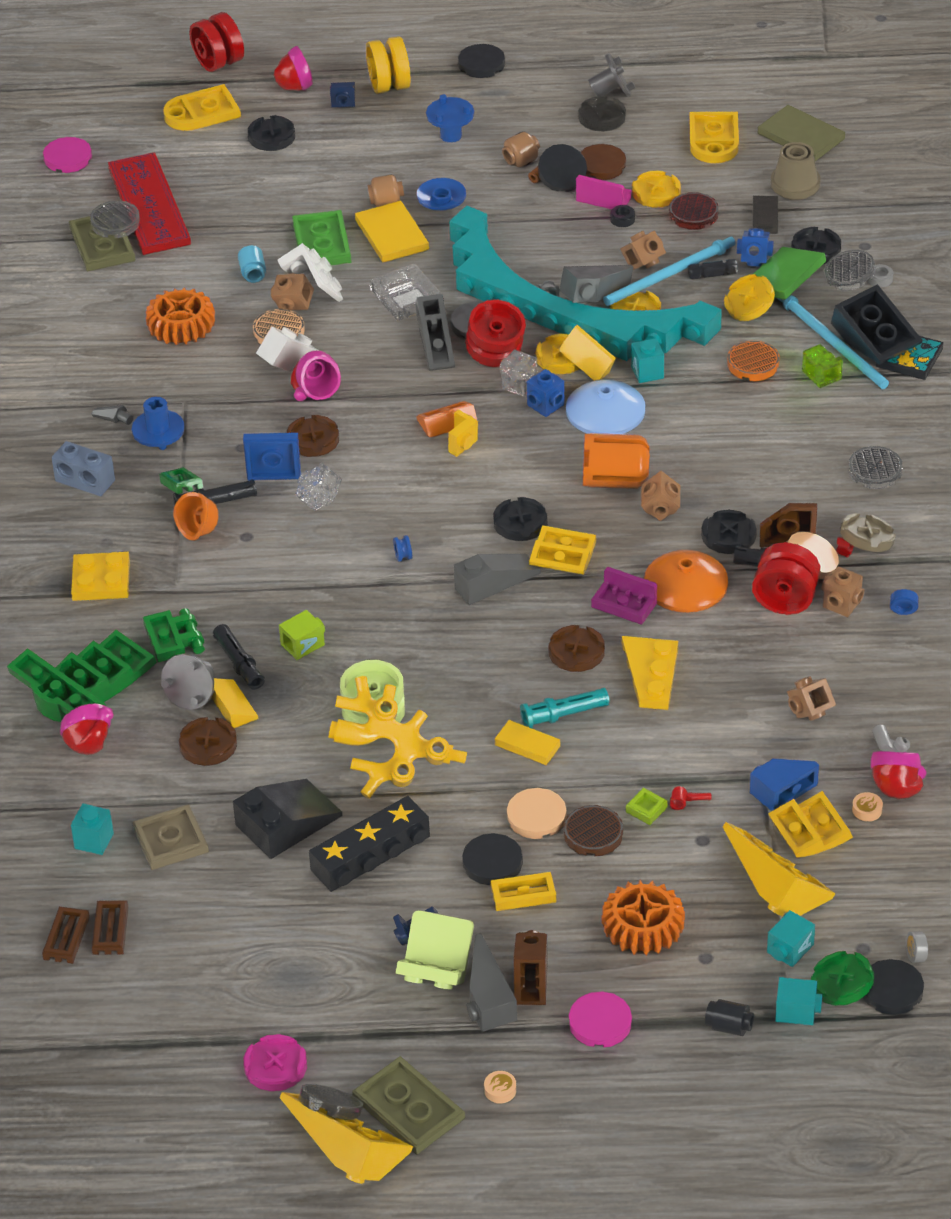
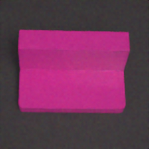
(601, 192)

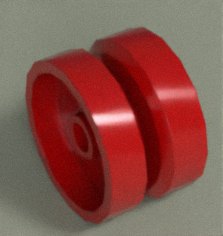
(216, 41)
(494, 332)
(786, 578)

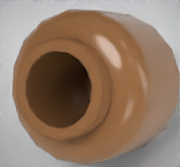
(521, 149)
(385, 190)

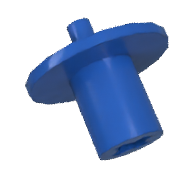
(450, 116)
(157, 424)

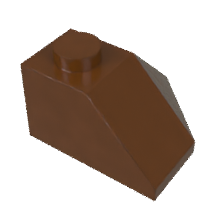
(788, 521)

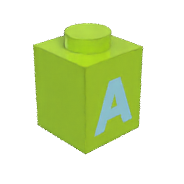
(302, 634)

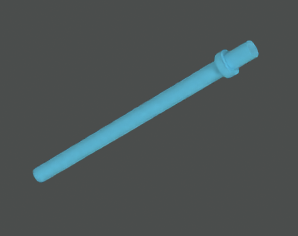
(718, 247)
(792, 304)

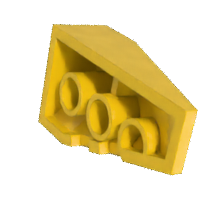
(775, 876)
(347, 1144)

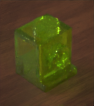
(821, 366)

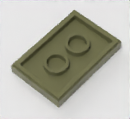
(797, 126)
(99, 251)
(408, 1104)

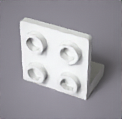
(308, 262)

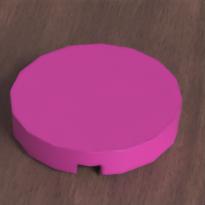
(67, 154)
(600, 1019)
(275, 1063)

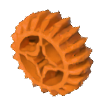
(180, 316)
(625, 912)

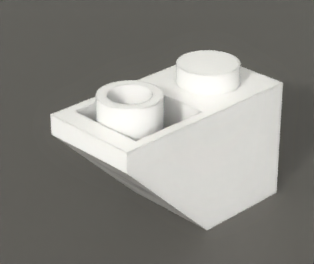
(284, 348)

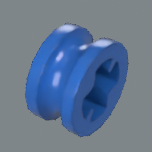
(402, 548)

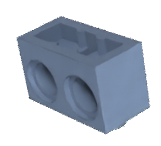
(83, 468)

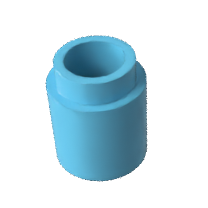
(252, 263)

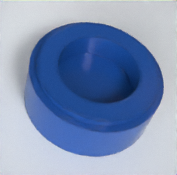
(904, 602)

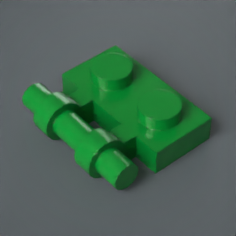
(164, 634)

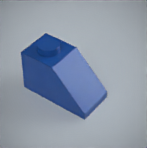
(782, 781)

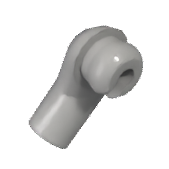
(885, 743)

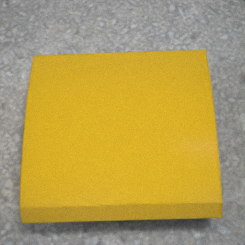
(563, 550)
(810, 825)

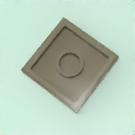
(170, 837)

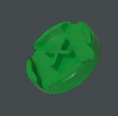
(843, 978)

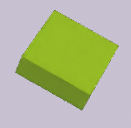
(646, 806)

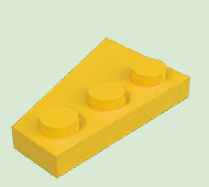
(652, 669)

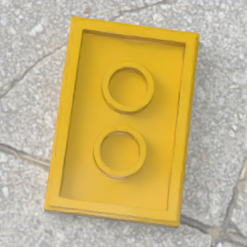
(391, 231)

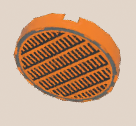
(753, 360)

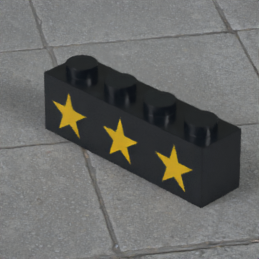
(369, 843)

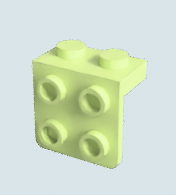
(437, 949)

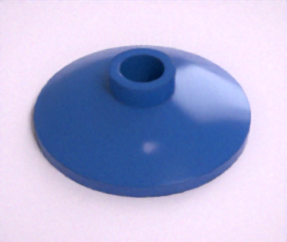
(441, 194)

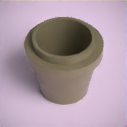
(795, 172)

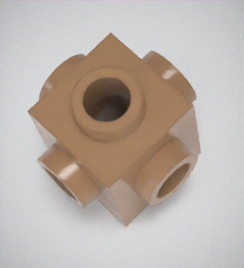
(643, 250)
(292, 291)
(660, 496)
(842, 591)
(810, 698)

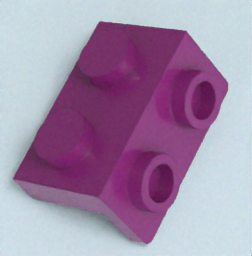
(625, 596)

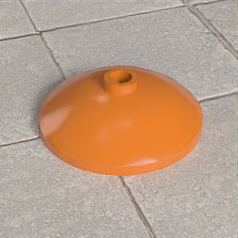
(687, 580)

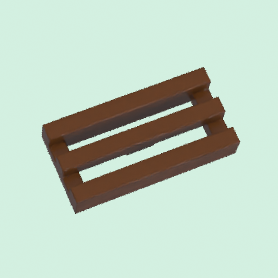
(109, 945)
(61, 952)

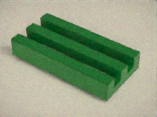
(184, 480)

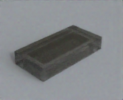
(765, 213)

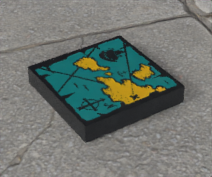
(916, 361)

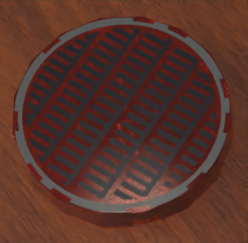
(693, 210)

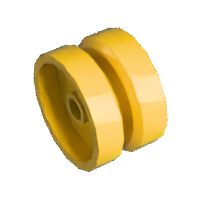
(388, 64)

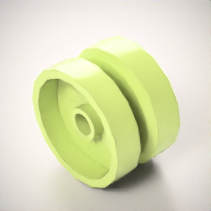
(378, 675)

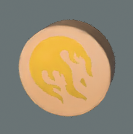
(867, 806)
(500, 1087)

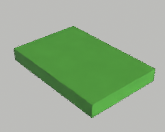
(325, 234)
(790, 269)

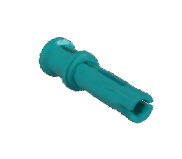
(552, 709)

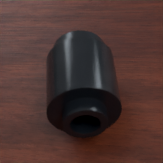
(729, 1017)

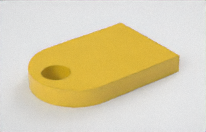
(201, 109)
(714, 133)

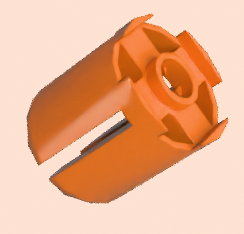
(615, 460)

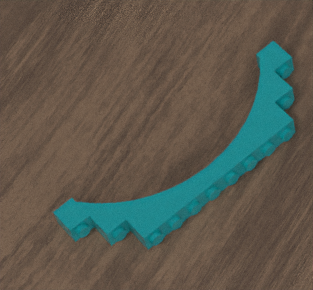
(487, 277)

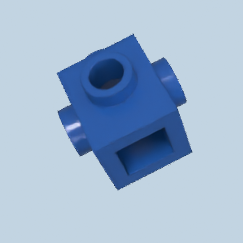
(757, 238)
(545, 392)

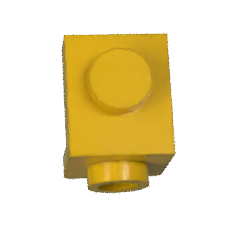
(464, 433)

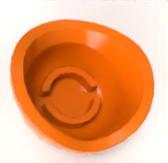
(195, 515)

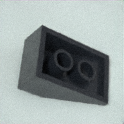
(874, 325)
(283, 814)

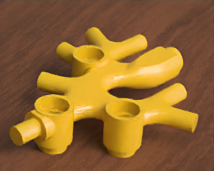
(405, 737)

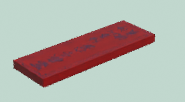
(145, 186)

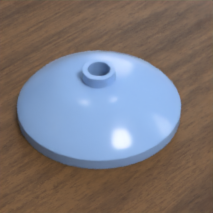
(605, 407)

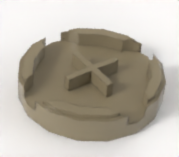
(867, 533)

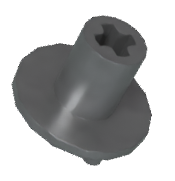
(611, 78)
(188, 681)

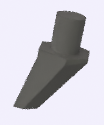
(113, 414)

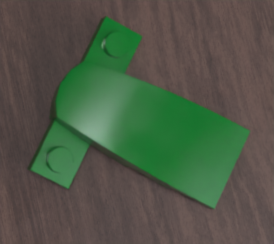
(82, 678)

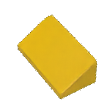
(587, 354)
(232, 703)

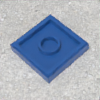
(272, 456)

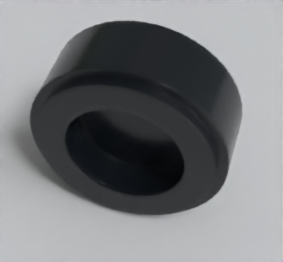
(622, 216)

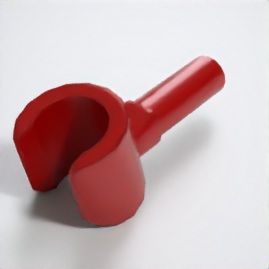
(844, 548)
(680, 796)

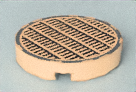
(277, 318)

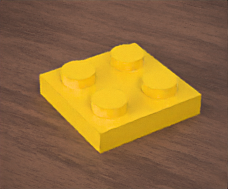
(100, 576)

